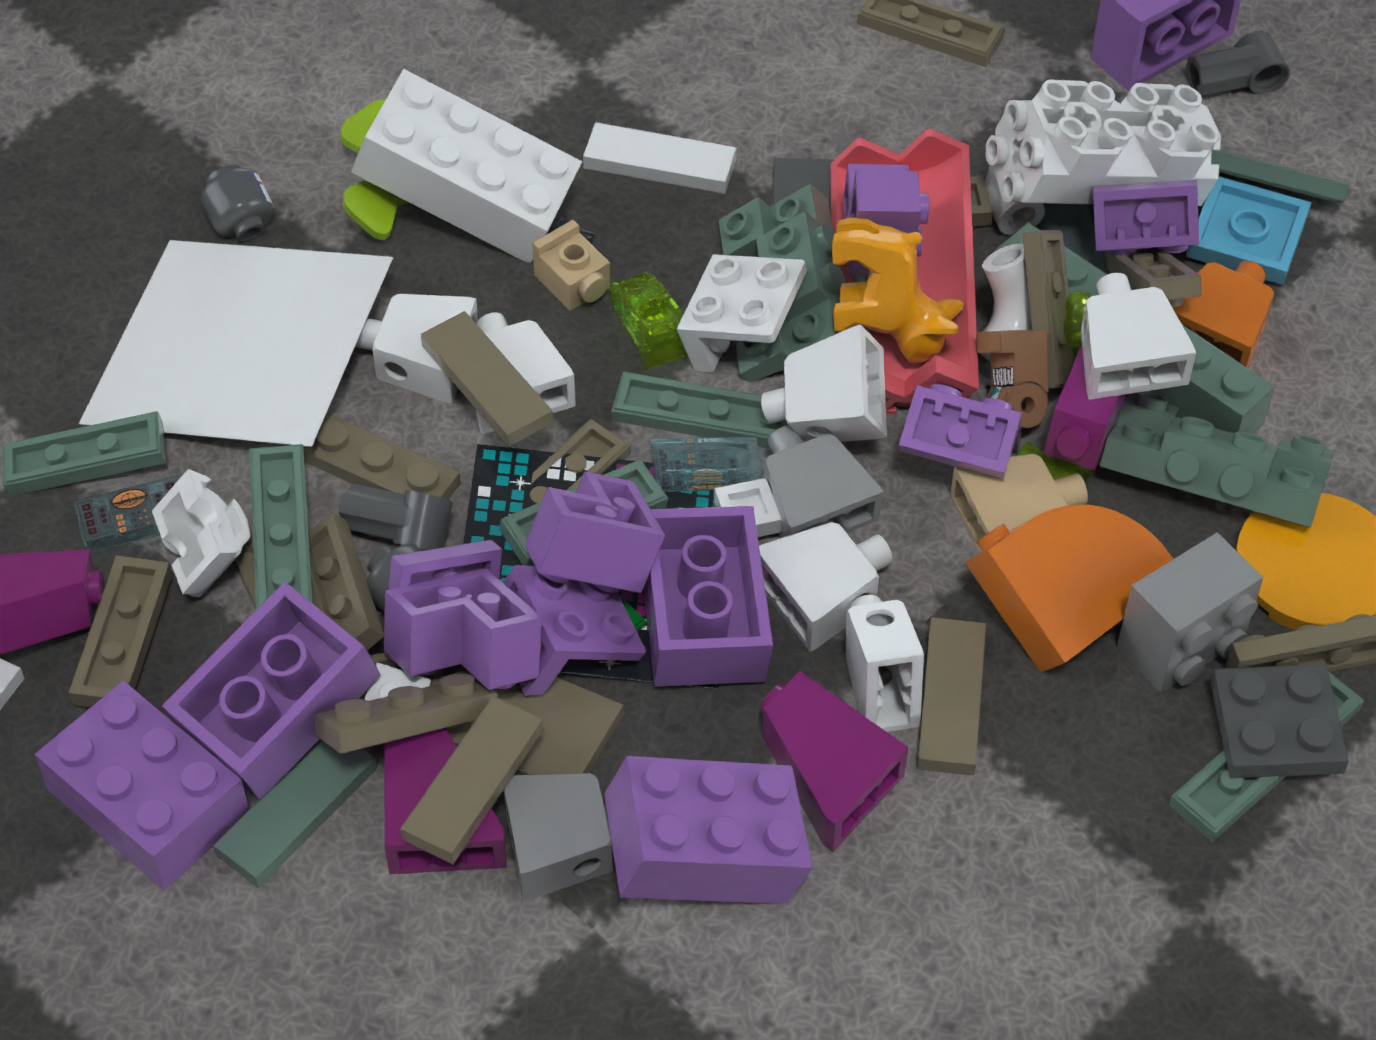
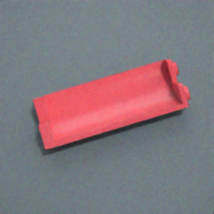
(944, 263)

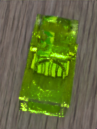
(649, 318)

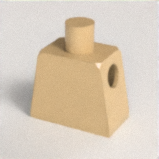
(1022, 494)

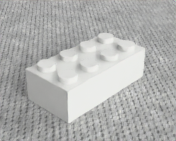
(465, 166)

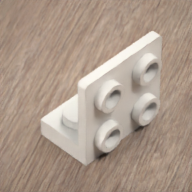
(740, 302)

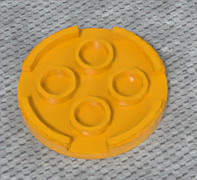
(1314, 571)

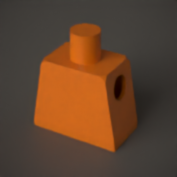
(1230, 308)

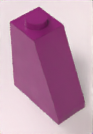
(1081, 424)
(46, 596)
(836, 755)
(408, 773)

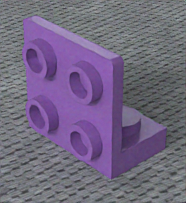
(1146, 217)
(961, 430)
(576, 624)

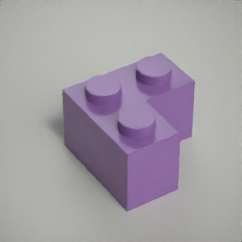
(887, 197)
(596, 535)
(464, 622)

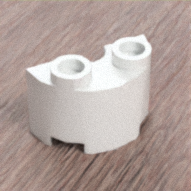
(201, 531)

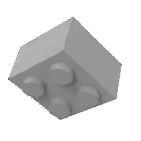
(1189, 613)

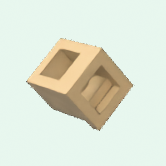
(570, 266)

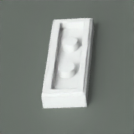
(659, 158)

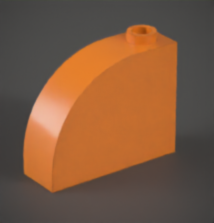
(1065, 576)

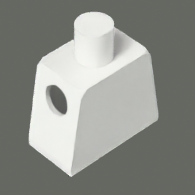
(1132, 341)
(398, 344)
(533, 358)
(833, 389)
(818, 576)
(878, 637)

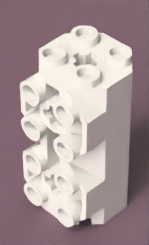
(1084, 138)

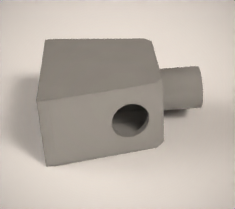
(819, 483)
(557, 831)

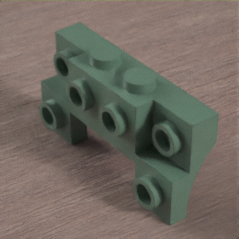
(788, 230)
(1217, 463)

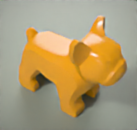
(892, 294)

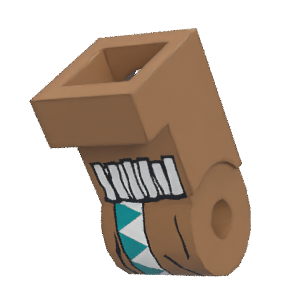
(1018, 370)

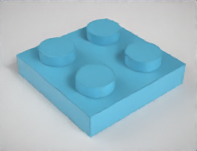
(1250, 225)

